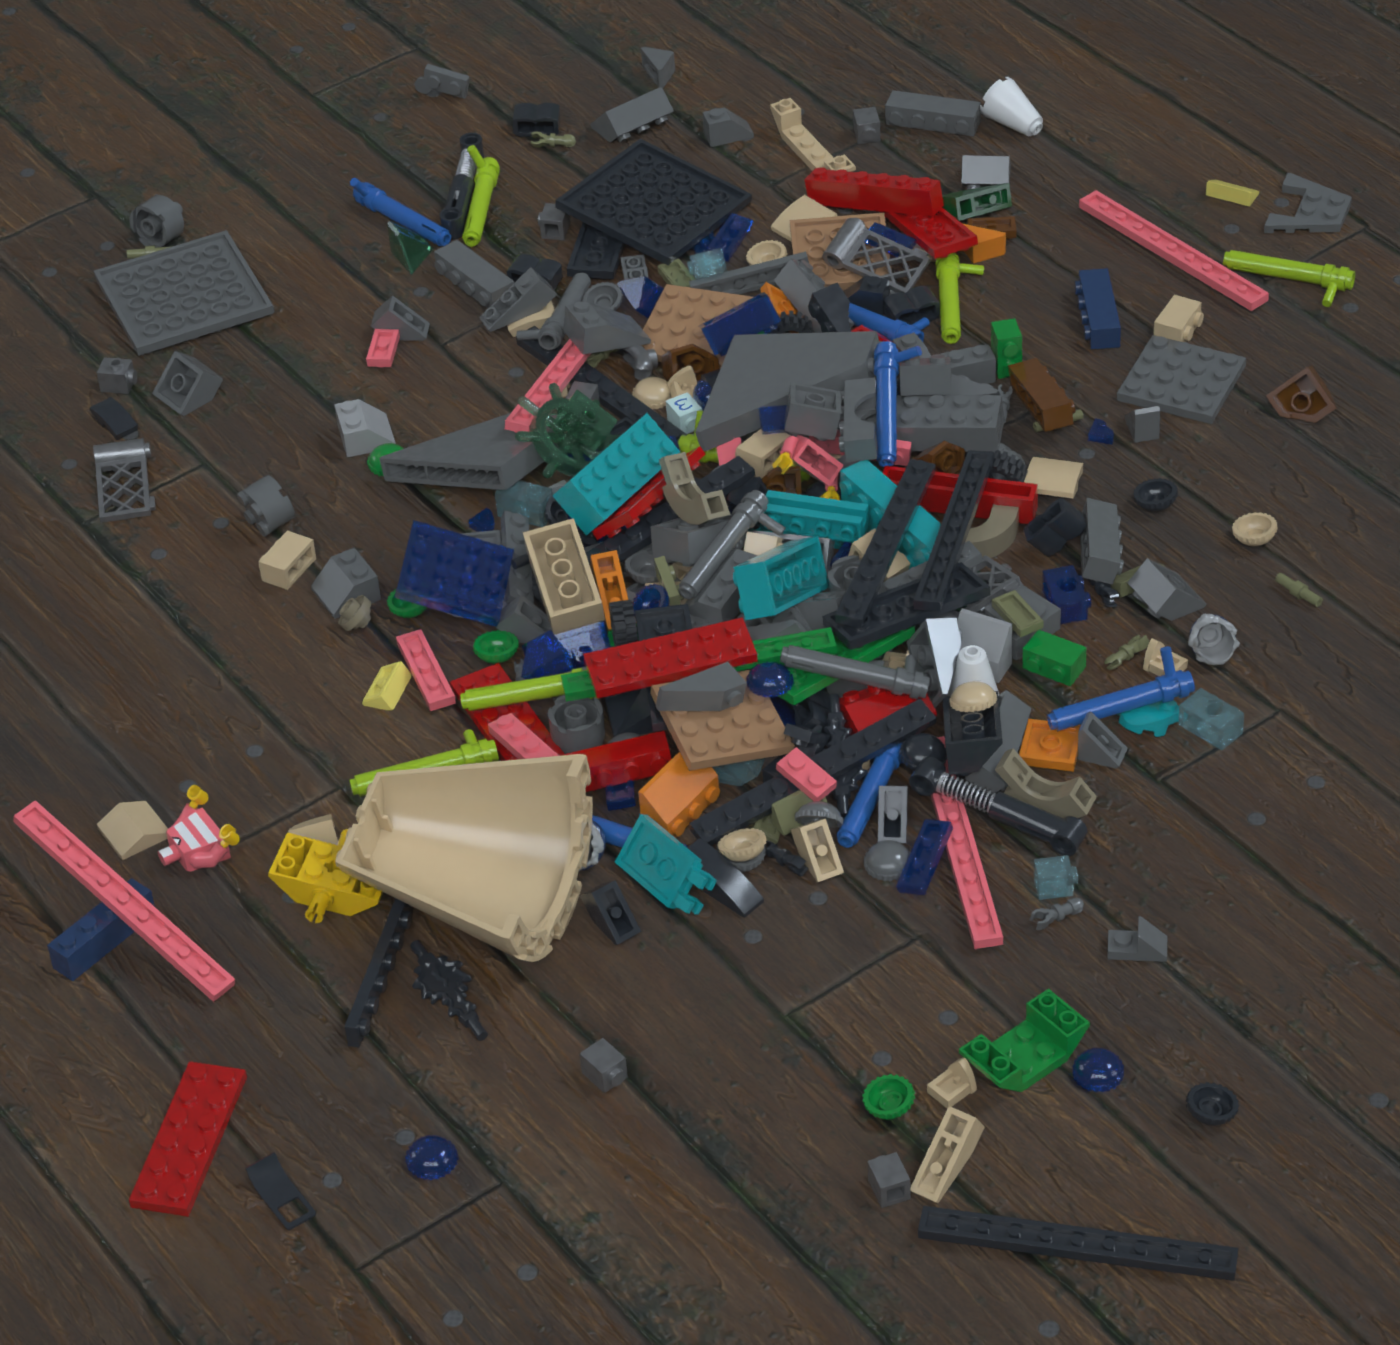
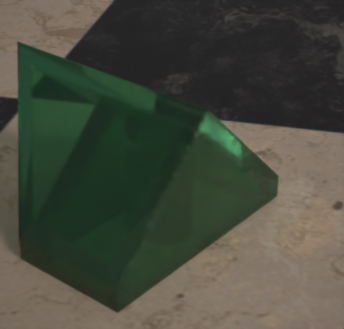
(408, 246)

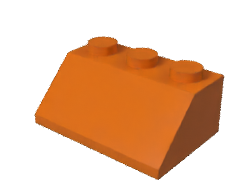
(678, 795)

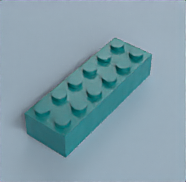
(615, 474)
(868, 485)
(780, 578)

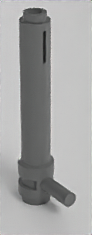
(552, 331)
(743, 518)
(896, 680)

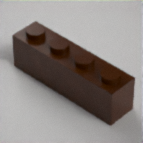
(1041, 394)

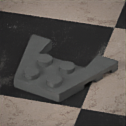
(1319, 210)

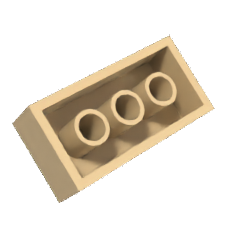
(563, 576)

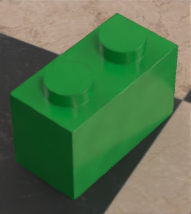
(1006, 345)
(1054, 657)

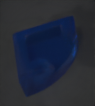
(1101, 432)
(482, 521)

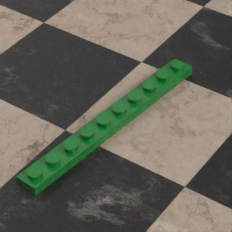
(579, 685)

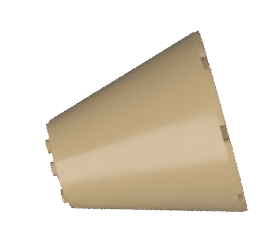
(479, 846)

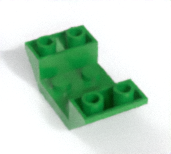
(1031, 1047)

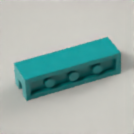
(818, 516)

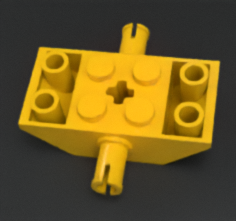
(310, 877)

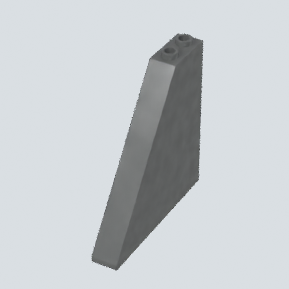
(760, 374)
(470, 457)

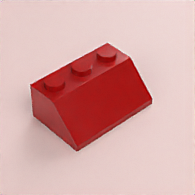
(871, 705)

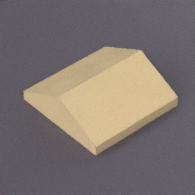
(132, 828)

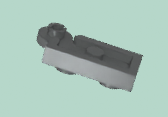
(443, 81)

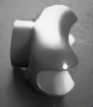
(641, 361)

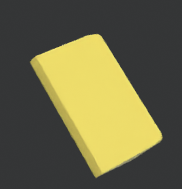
(1231, 192)
(387, 686)

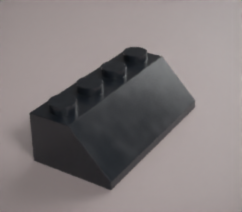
(971, 737)

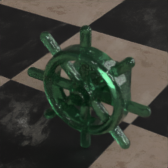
(577, 429)

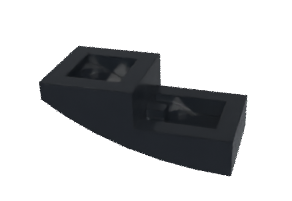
(114, 417)

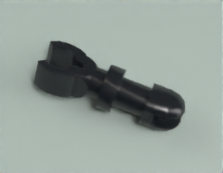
(1106, 592)
(785, 857)

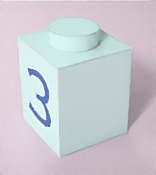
(682, 412)

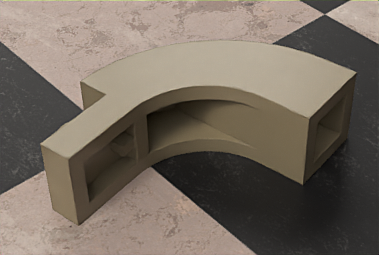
(685, 495)
(997, 532)
(1059, 798)

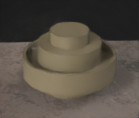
(355, 613)

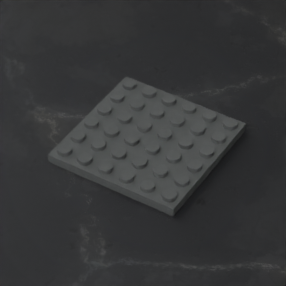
(183, 292)

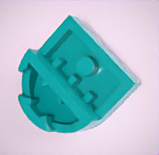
(1151, 717)

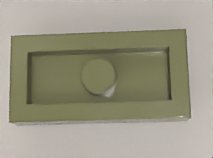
(666, 578)

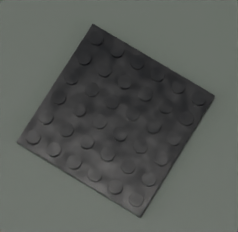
(653, 201)

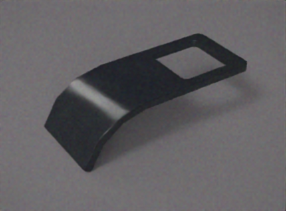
(277, 1188)

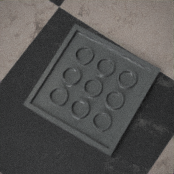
(1182, 379)

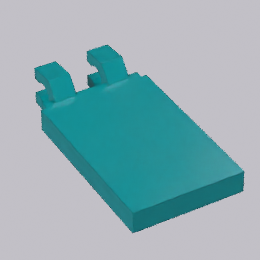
(663, 865)

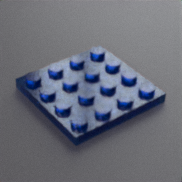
(454, 573)

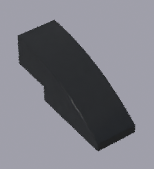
(731, 886)

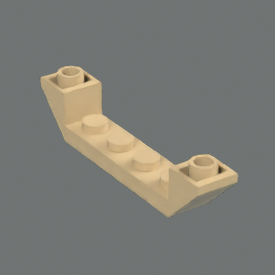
(802, 142)

